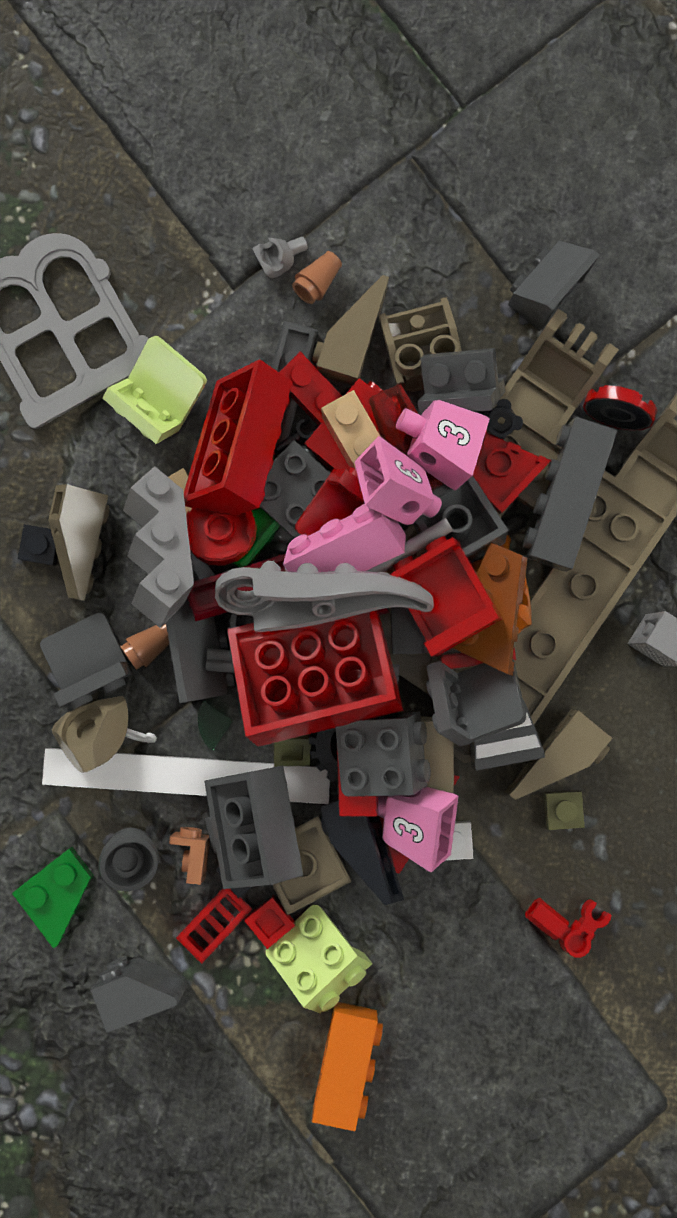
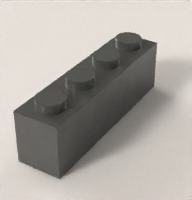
(570, 493)

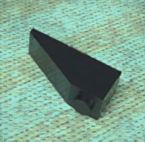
(364, 849)

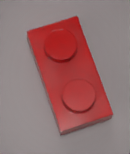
(309, 387)

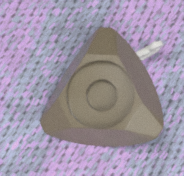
(95, 732)

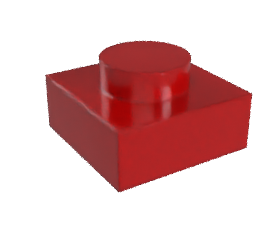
(270, 922)

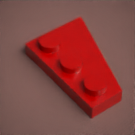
(505, 470)

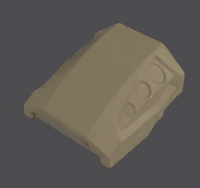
(415, 334)

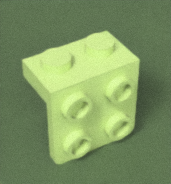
(157, 391)
(317, 960)

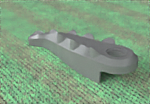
(313, 597)

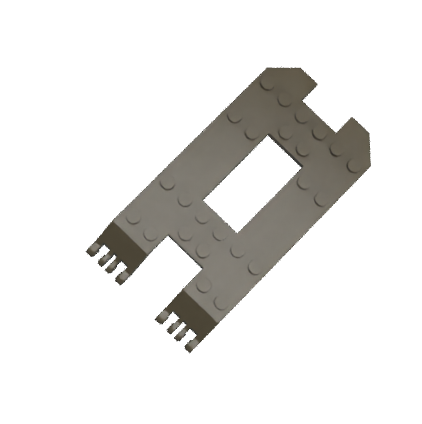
(620, 534)

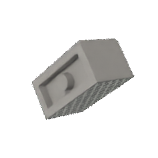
(657, 638)

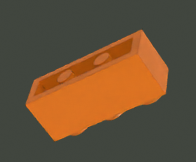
(346, 1066)

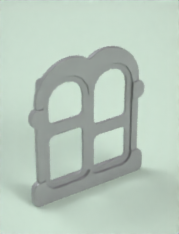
(28, 272)

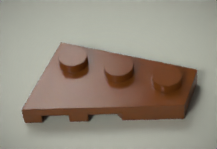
(504, 579)

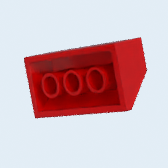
(238, 440)

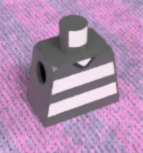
(507, 747)

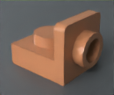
(196, 858)

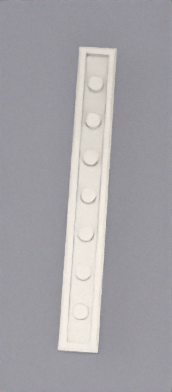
(176, 775)

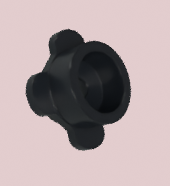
(511, 423)

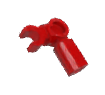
(574, 939)

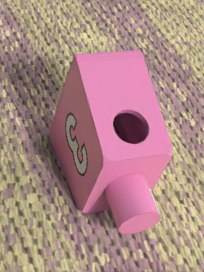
(445, 440)
(395, 484)
(420, 825)

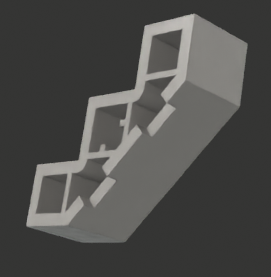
(160, 546)

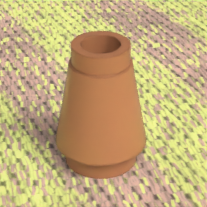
(316, 278)
(145, 645)

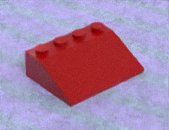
(312, 677)

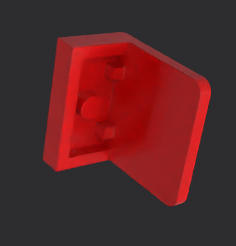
(335, 500)

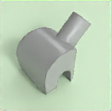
(277, 255)

